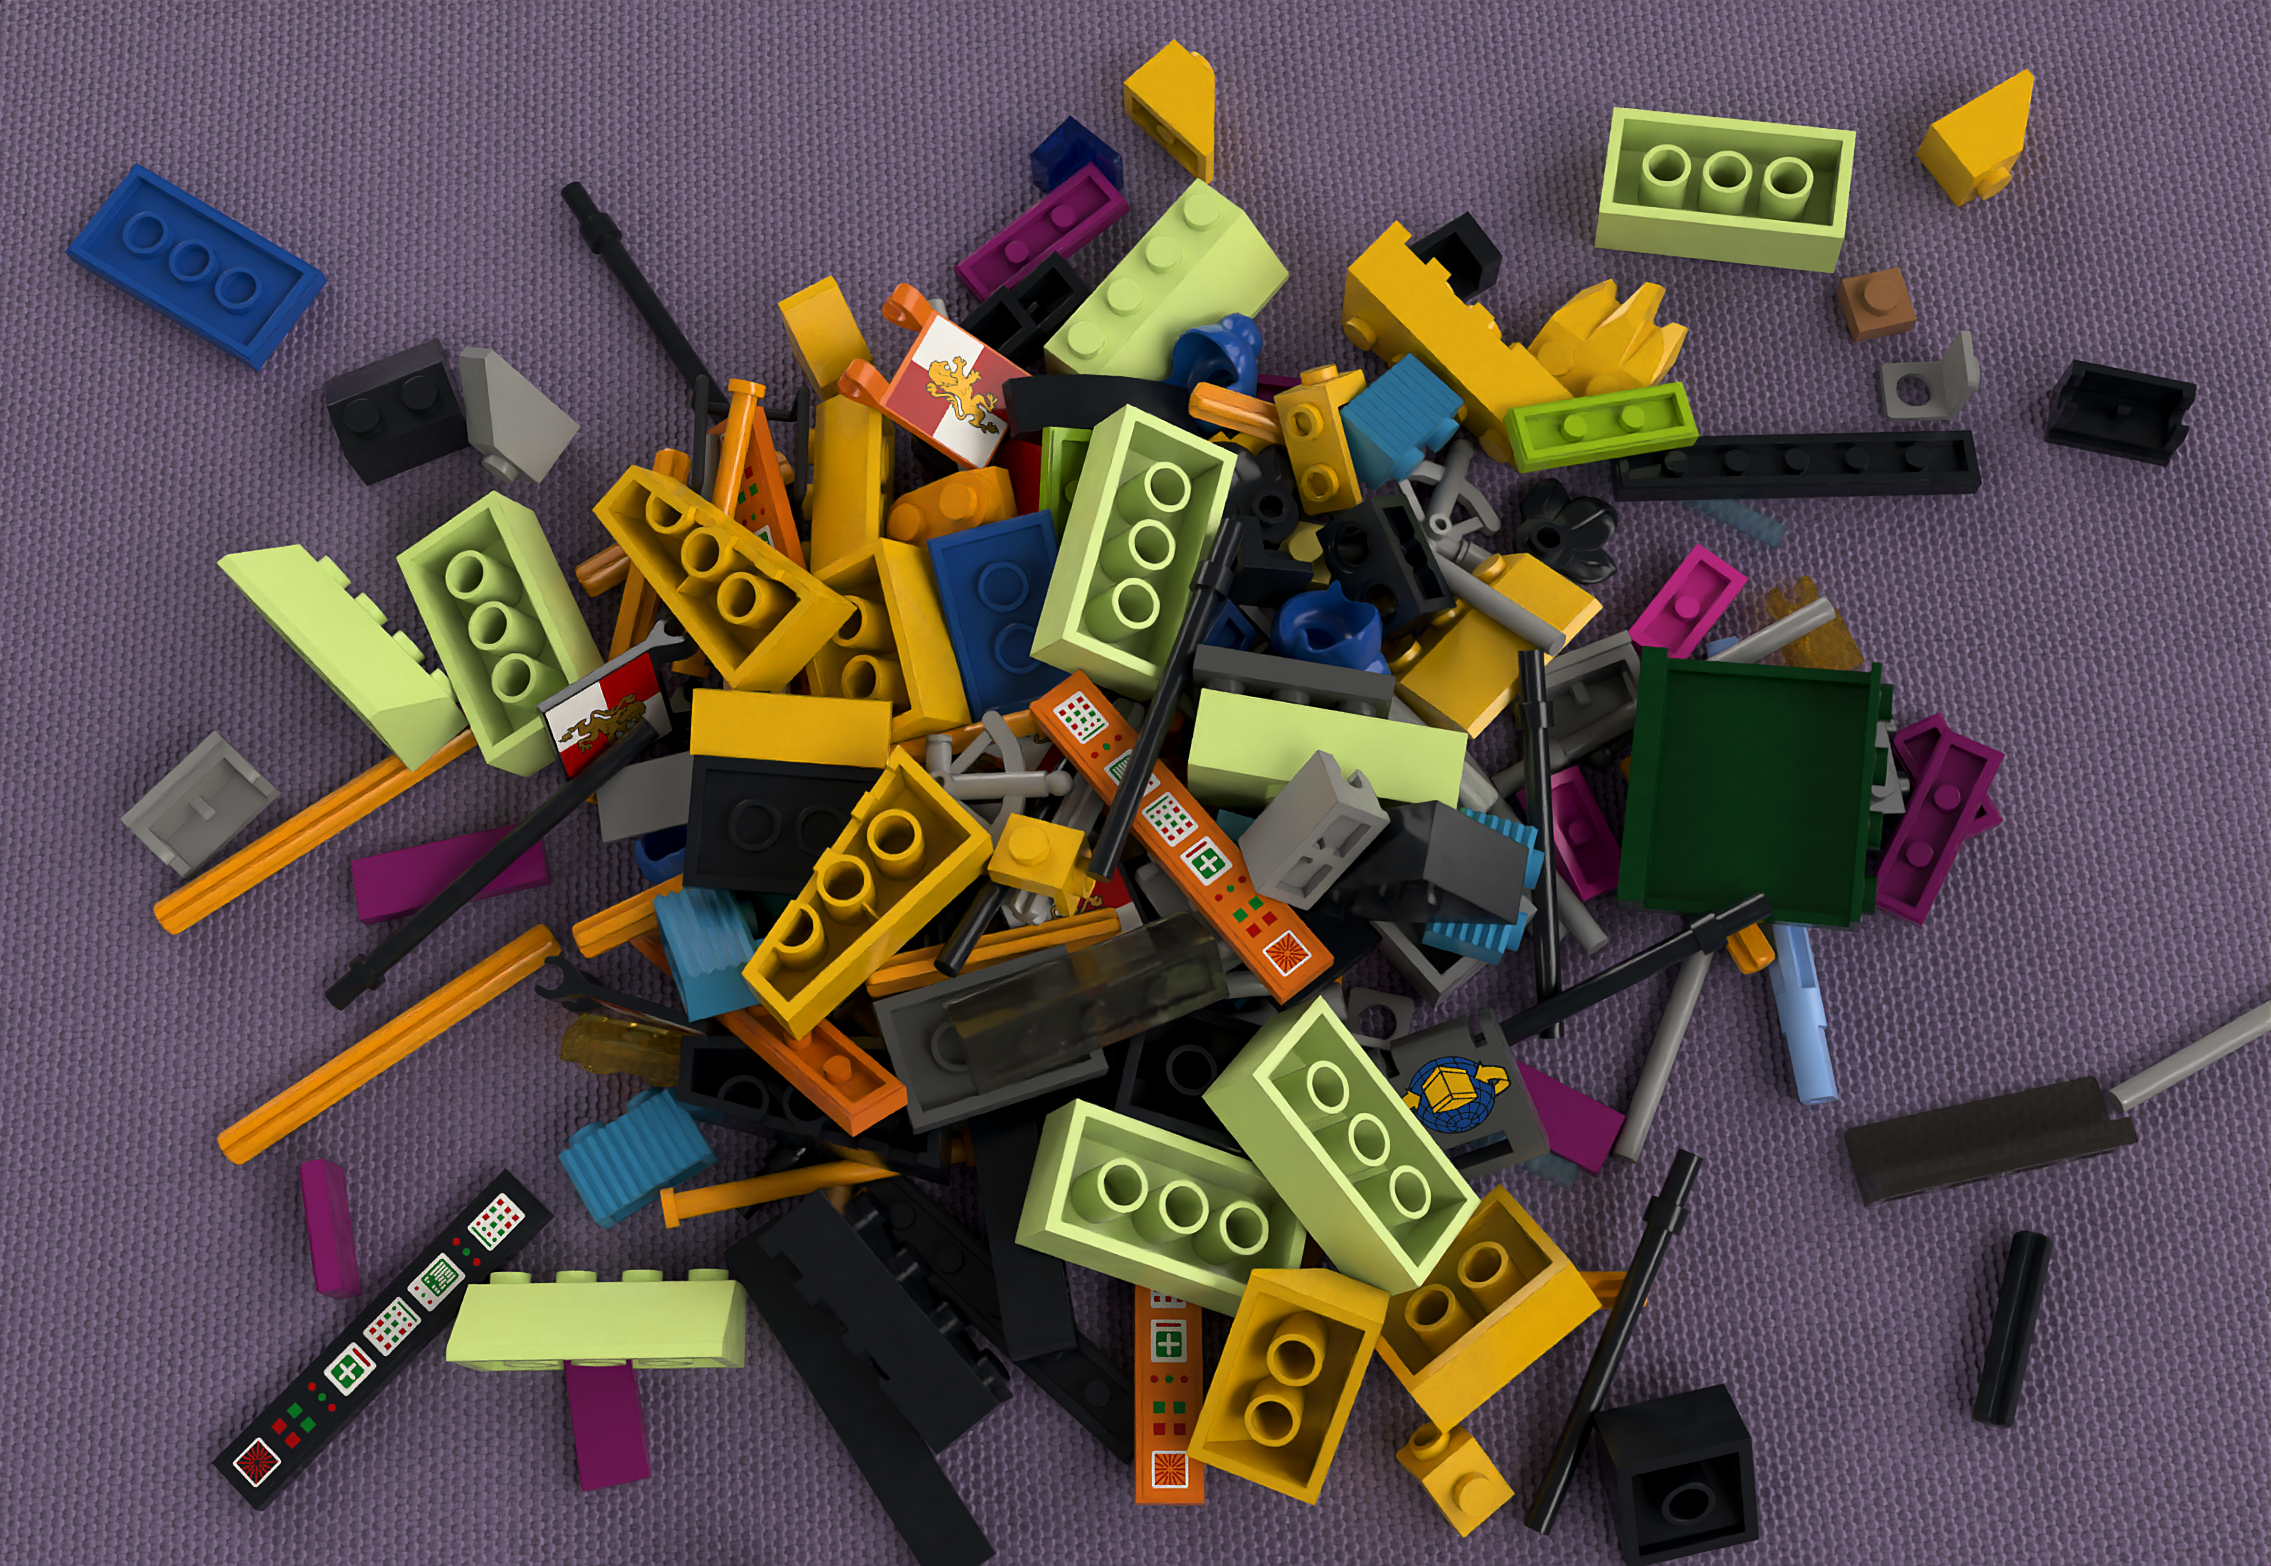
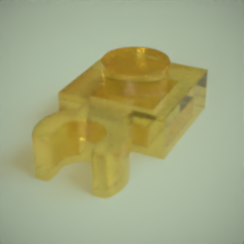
(1822, 648)

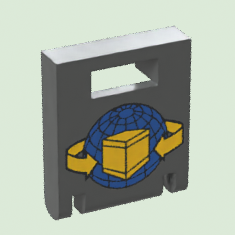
(1466, 1092)

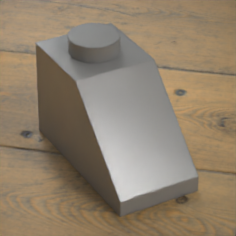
(511, 418)

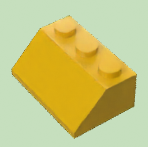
(851, 480)
(893, 642)
(1468, 662)
(1483, 1311)
(1289, 1378)

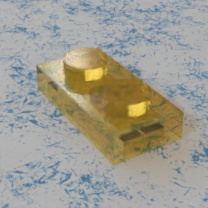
(615, 1045)

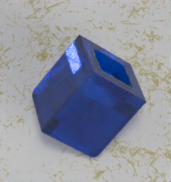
(1068, 151)

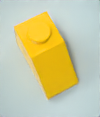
(1176, 106)
(1980, 141)
(823, 335)

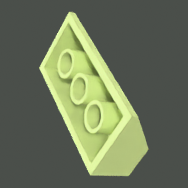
(1181, 275)
(350, 649)
(601, 1323)

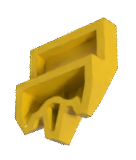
(1608, 346)

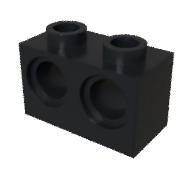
(1395, 564)

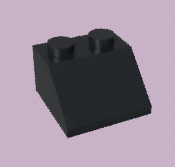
(398, 412)
(1170, 1067)
(1677, 1475)

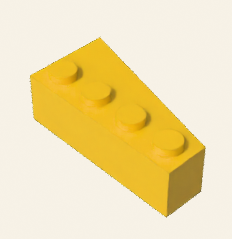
(1408, 306)
(727, 587)
(868, 895)

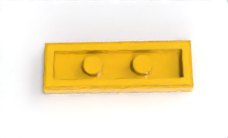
(791, 727)

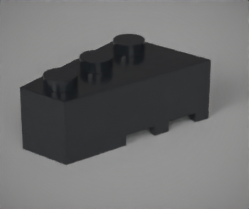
(1429, 870)

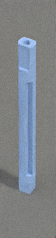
(1797, 994)

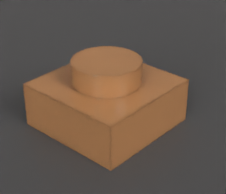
(1876, 304)

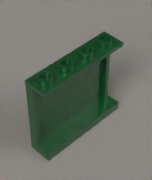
(1752, 788)

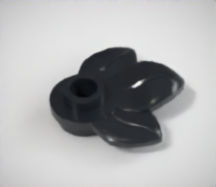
(1264, 482)
(1570, 530)

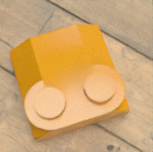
(952, 506)

